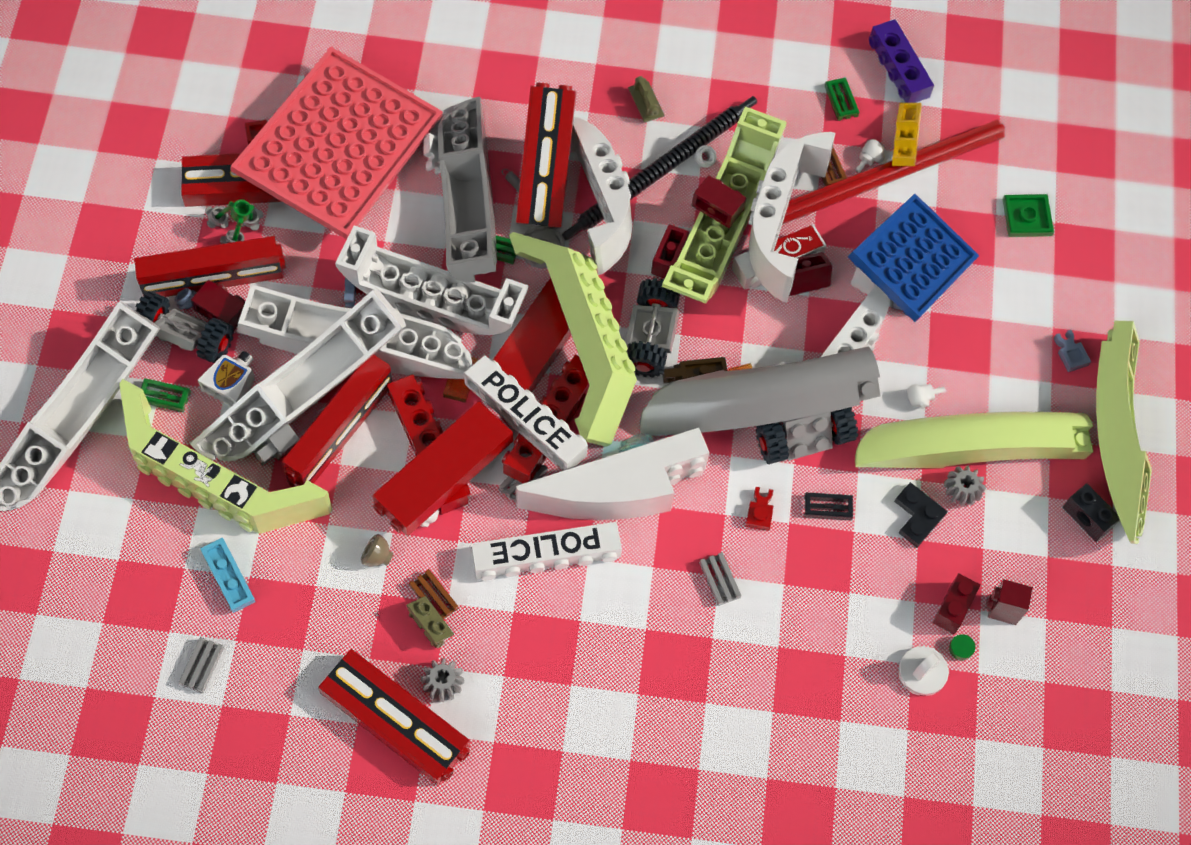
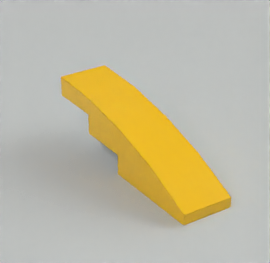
(907, 134)

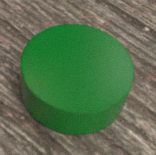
(962, 647)

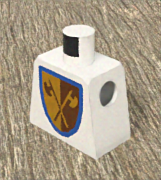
(228, 378)

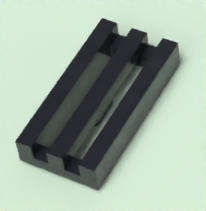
(828, 506)

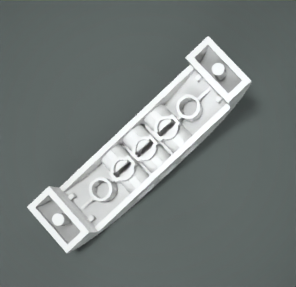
(808, 155)
(610, 190)
(428, 290)
(866, 321)

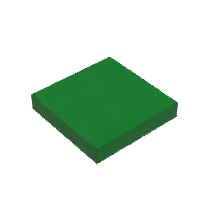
(1028, 215)

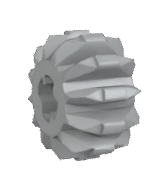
(959, 478)
(437, 688)

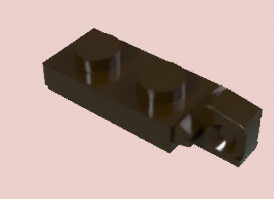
(693, 368)

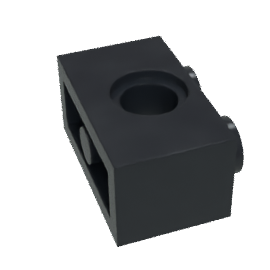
(1091, 512)

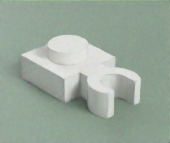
(431, 152)

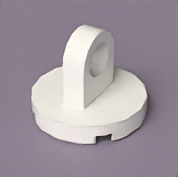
(923, 671)

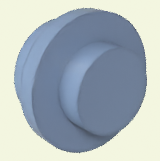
(184, 298)

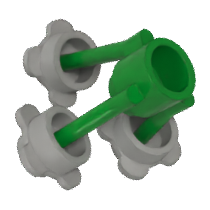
(241, 212)

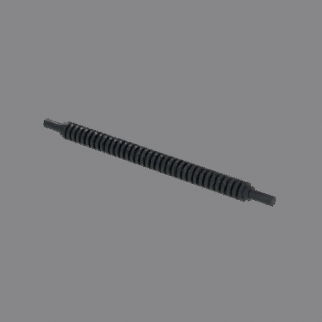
(667, 162)

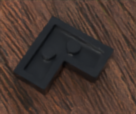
(924, 511)

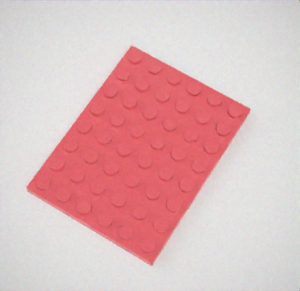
(337, 142)

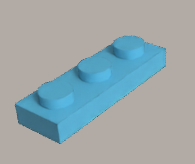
(228, 575)

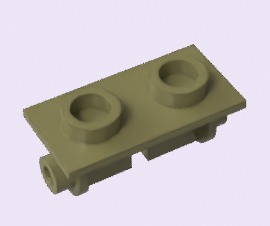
(645, 100)
(430, 620)

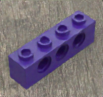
(901, 62)

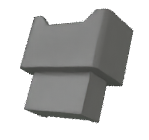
(277, 445)

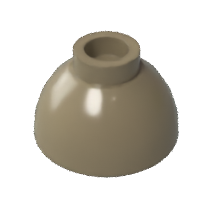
(376, 552)

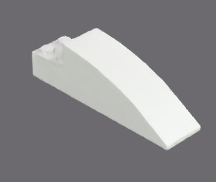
(619, 485)

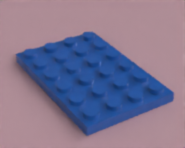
(913, 257)

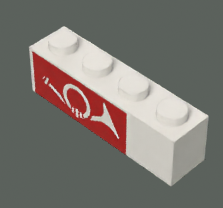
(797, 244)

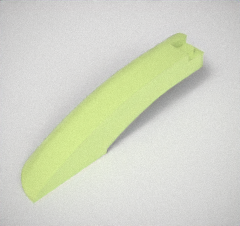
(975, 439)
(1123, 462)

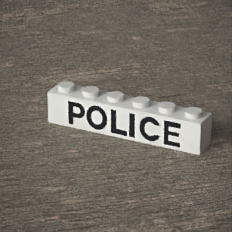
(526, 414)
(546, 551)

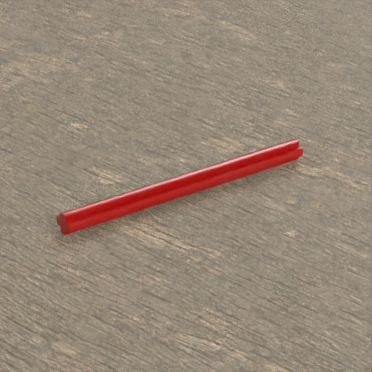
(887, 173)

